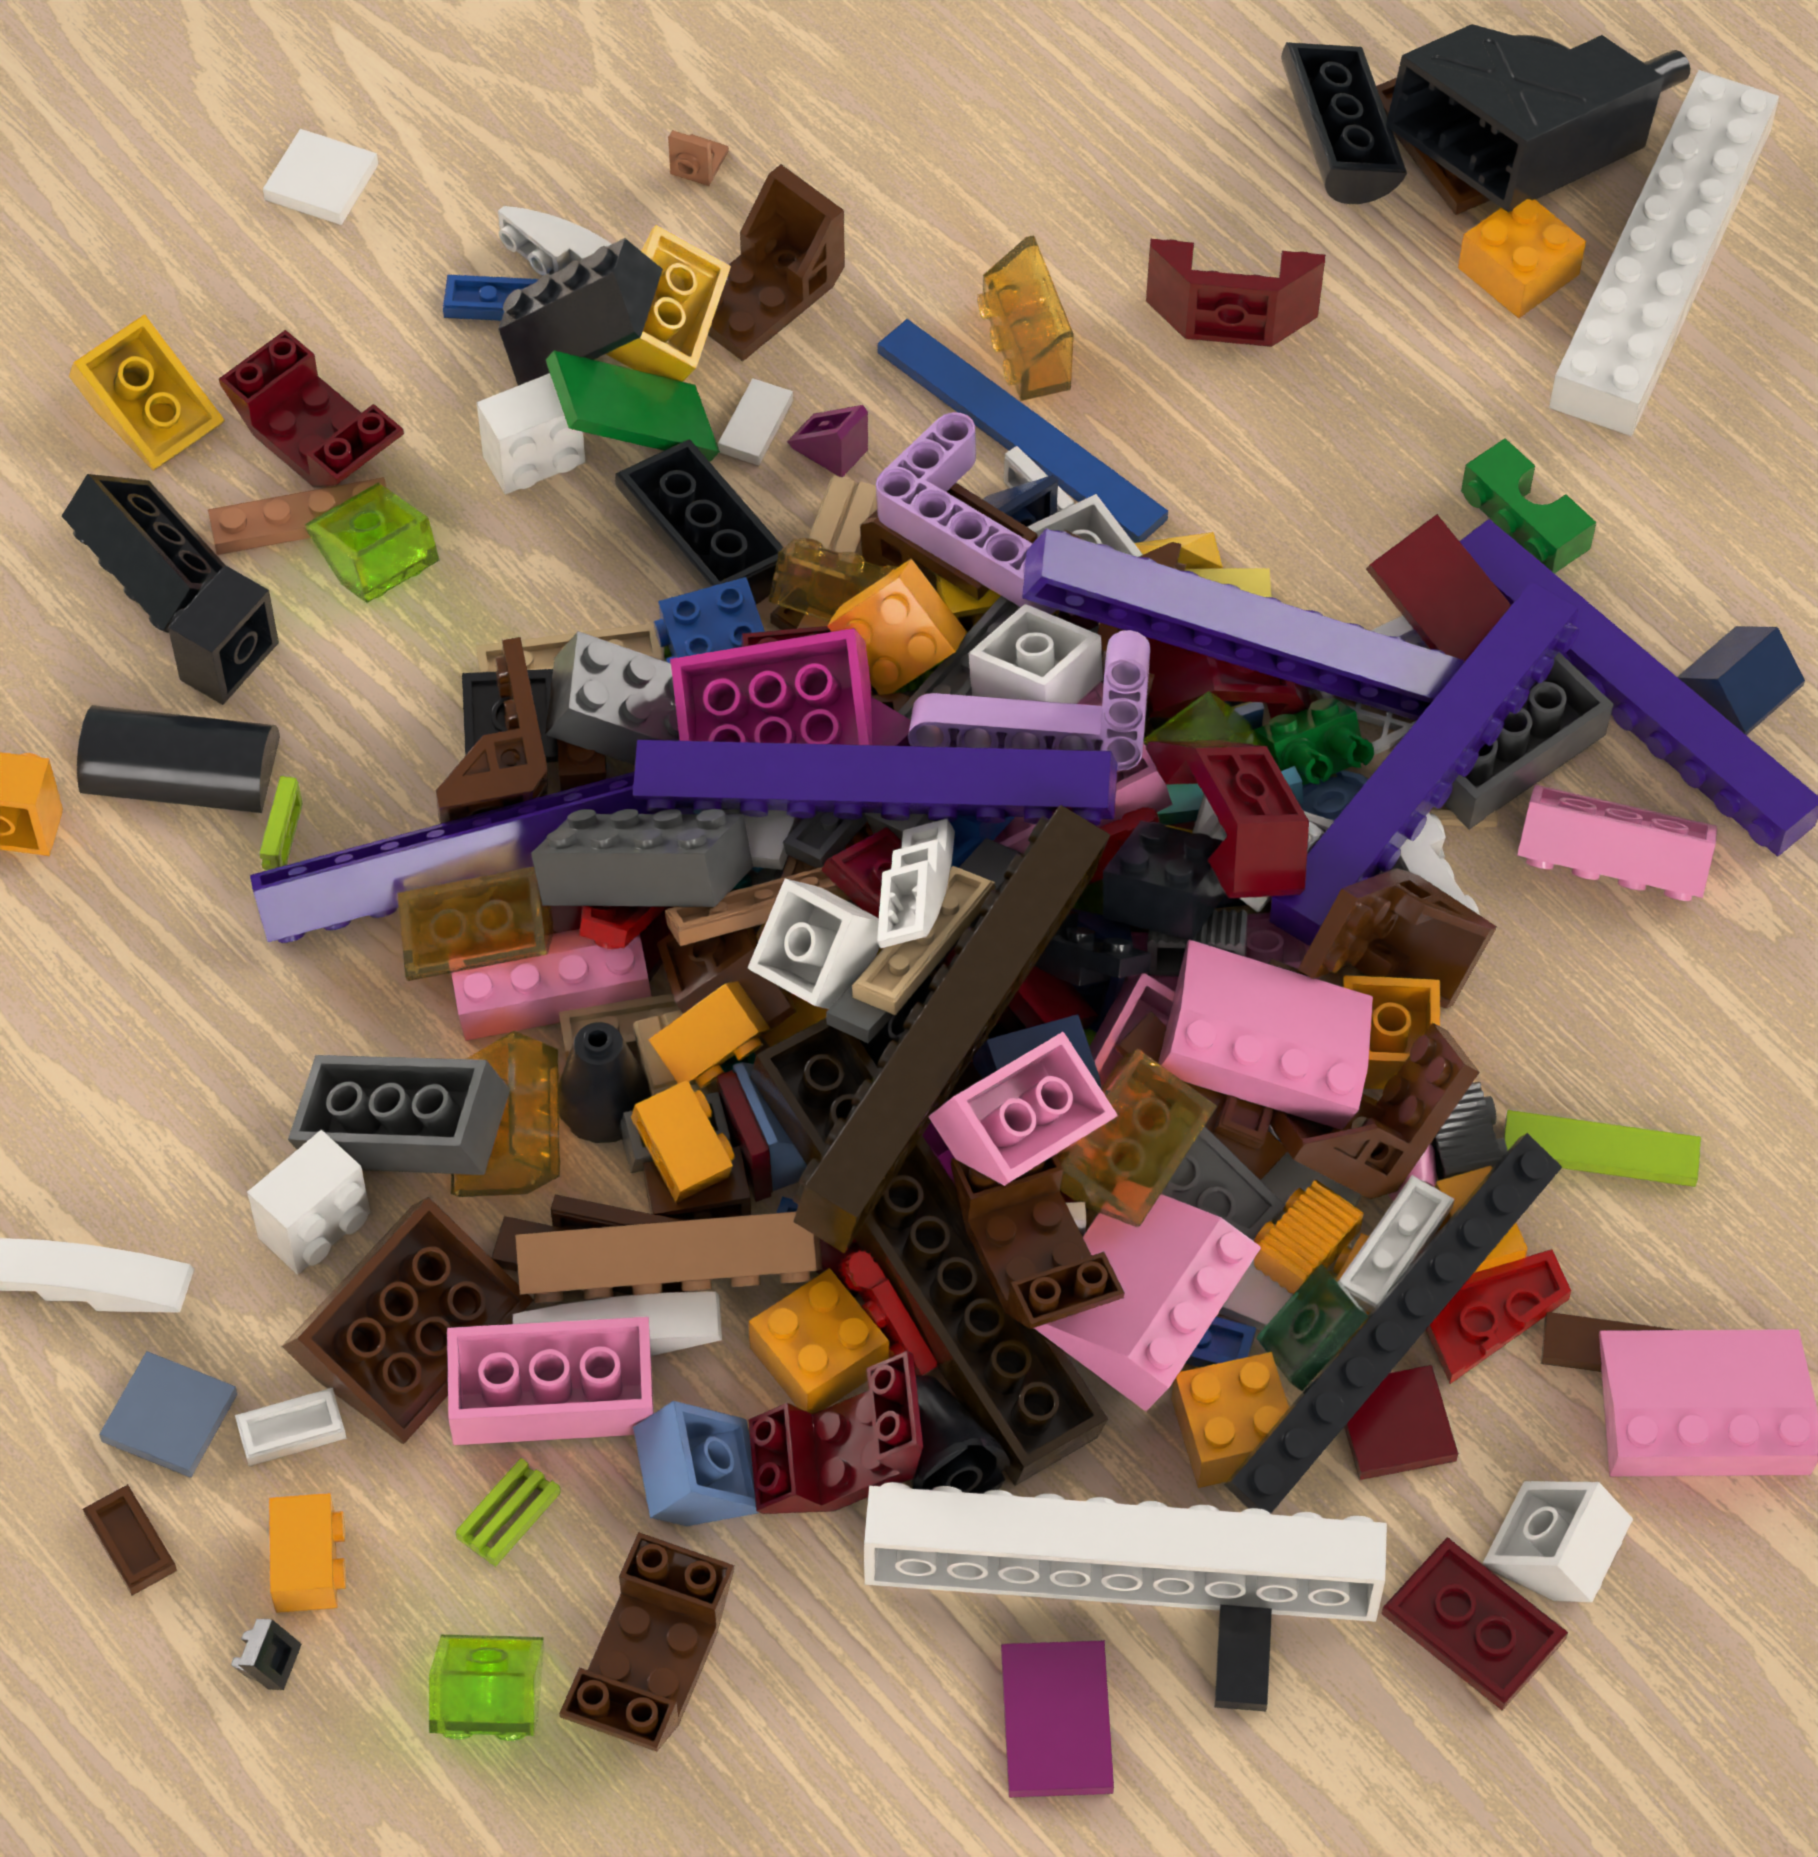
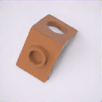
(692, 157)

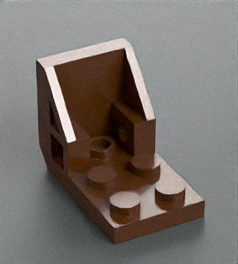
(786, 263)
(888, 548)
(505, 764)
(1400, 930)
(1396, 1128)

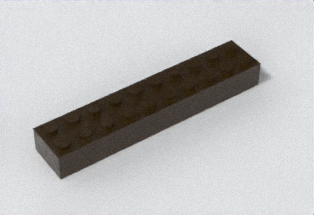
(948, 1028)
(995, 1365)

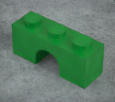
(1549, 532)

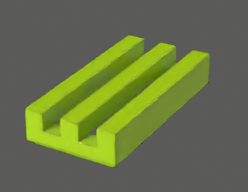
(281, 824)
(494, 1499)

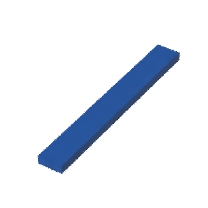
(1017, 425)

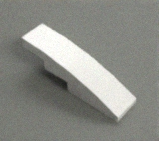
(916, 883)
(94, 1274)
(675, 1318)

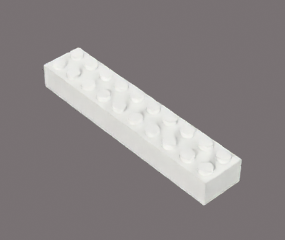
(1663, 253)
(1124, 1552)

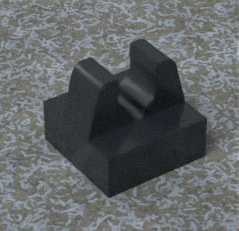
(268, 1654)

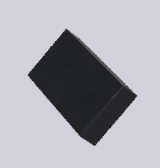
(1243, 1658)

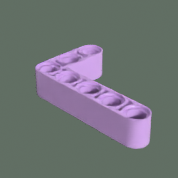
(917, 506)
(1029, 724)

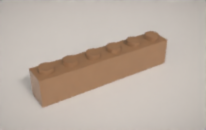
(665, 1253)

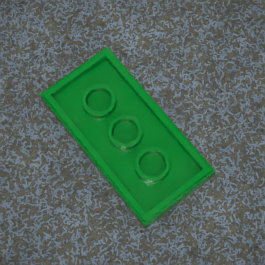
(630, 404)

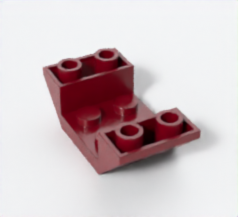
(1233, 305)
(303, 415)
(1187, 675)
(1253, 805)
(835, 1454)

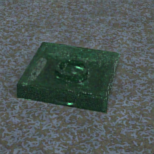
(1312, 1327)

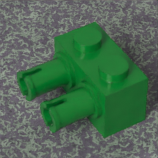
(1317, 740)

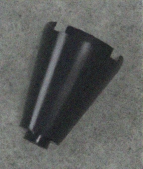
(600, 1084)
(955, 1444)

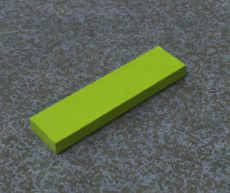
(1610, 1147)

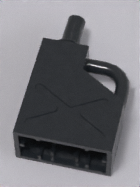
(1526, 110)

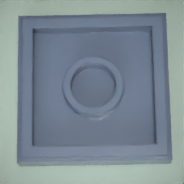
(168, 1414)

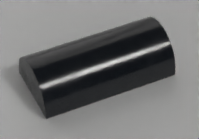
(1344, 121)
(701, 519)
(176, 758)

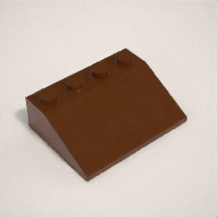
(388, 1320)

